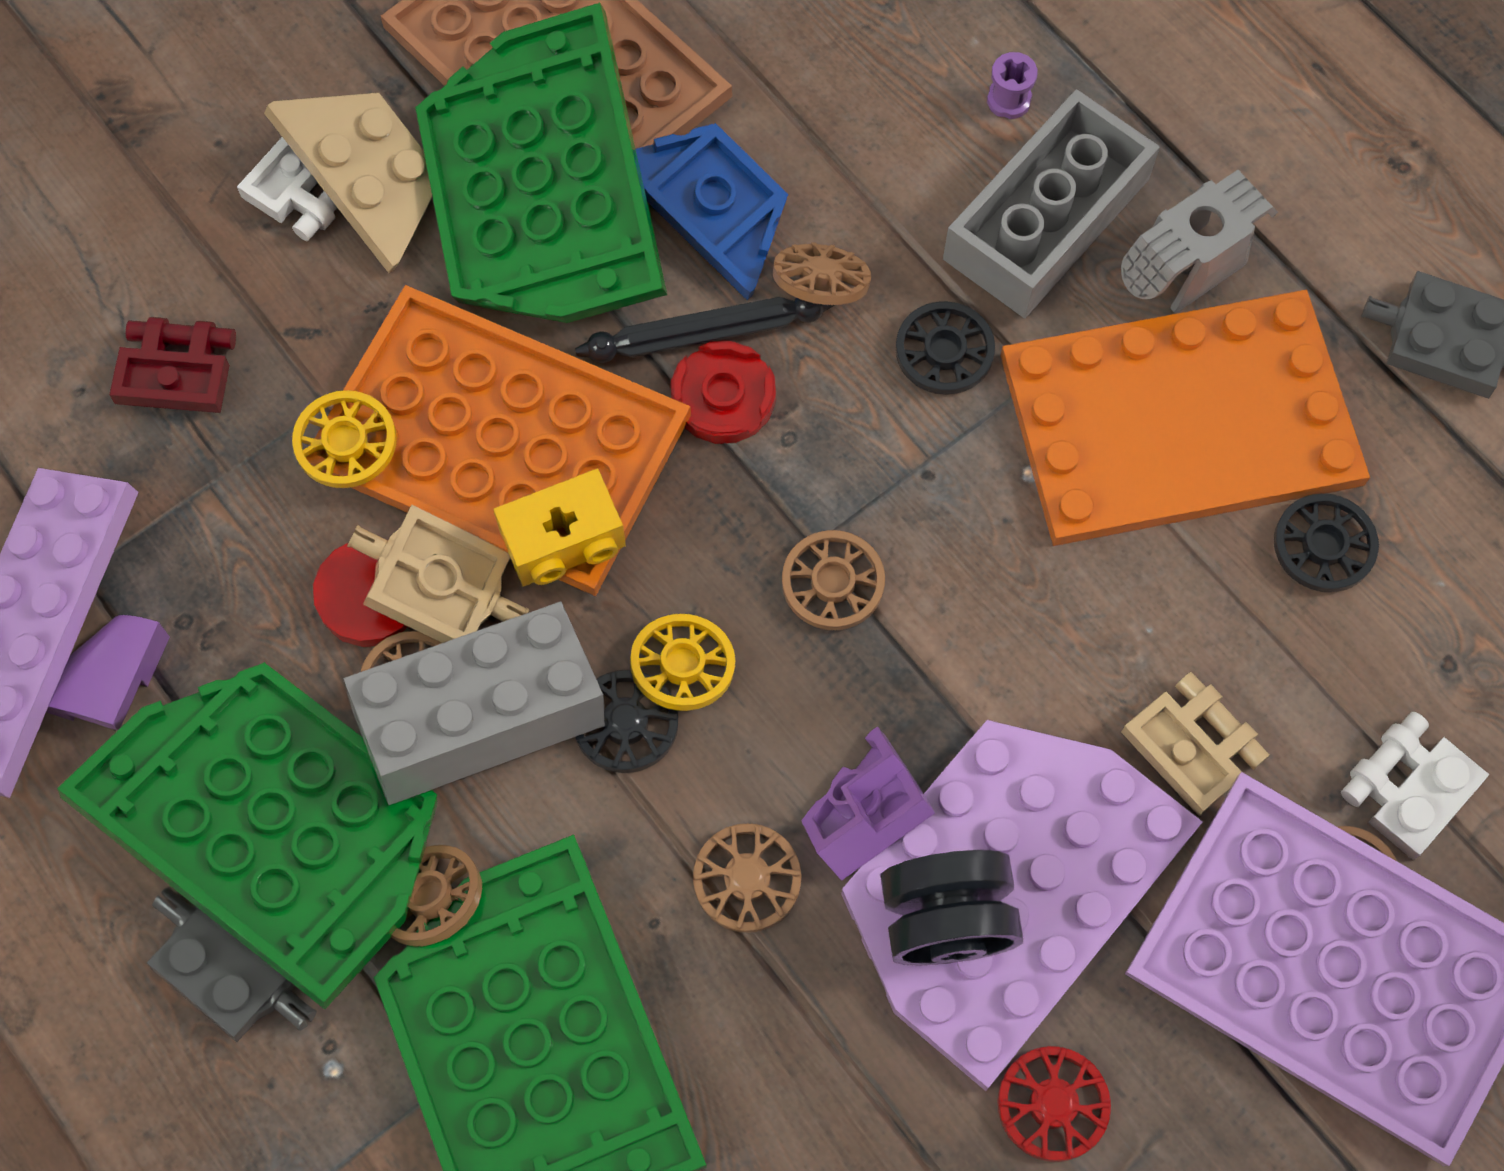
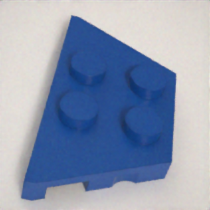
(714, 200)

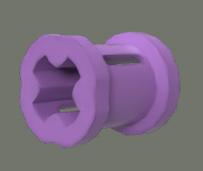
(1011, 86)

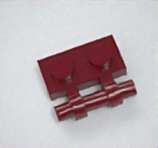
(168, 377)

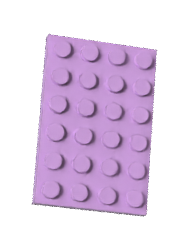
(1335, 967)

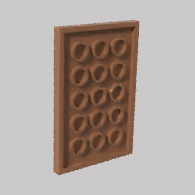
(661, 77)

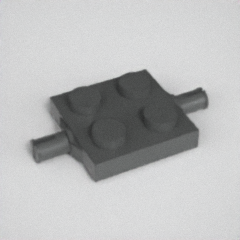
(1445, 333)
(221, 973)

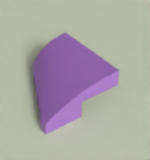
(108, 670)
(866, 809)

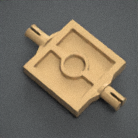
(436, 577)

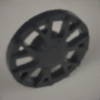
(945, 347)
(1326, 542)
(626, 724)

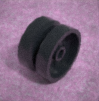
(951, 907)

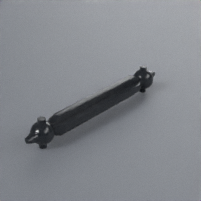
(699, 328)

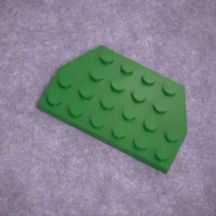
(541, 176)
(263, 823)
(535, 1033)

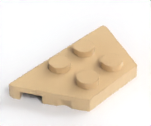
(362, 163)

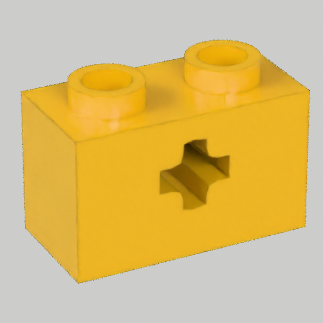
(579, 507)

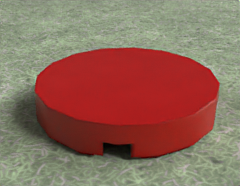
(727, 391)
(339, 599)

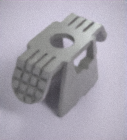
(1175, 245)

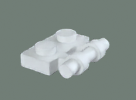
(284, 184)
(1428, 796)

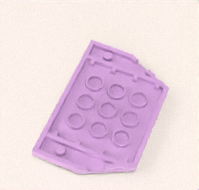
(1082, 853)

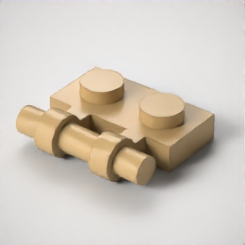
(1184, 752)

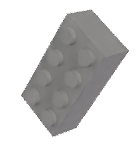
(1050, 203)
(475, 702)

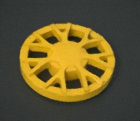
(344, 439)
(682, 662)

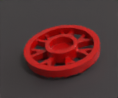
(1054, 1103)

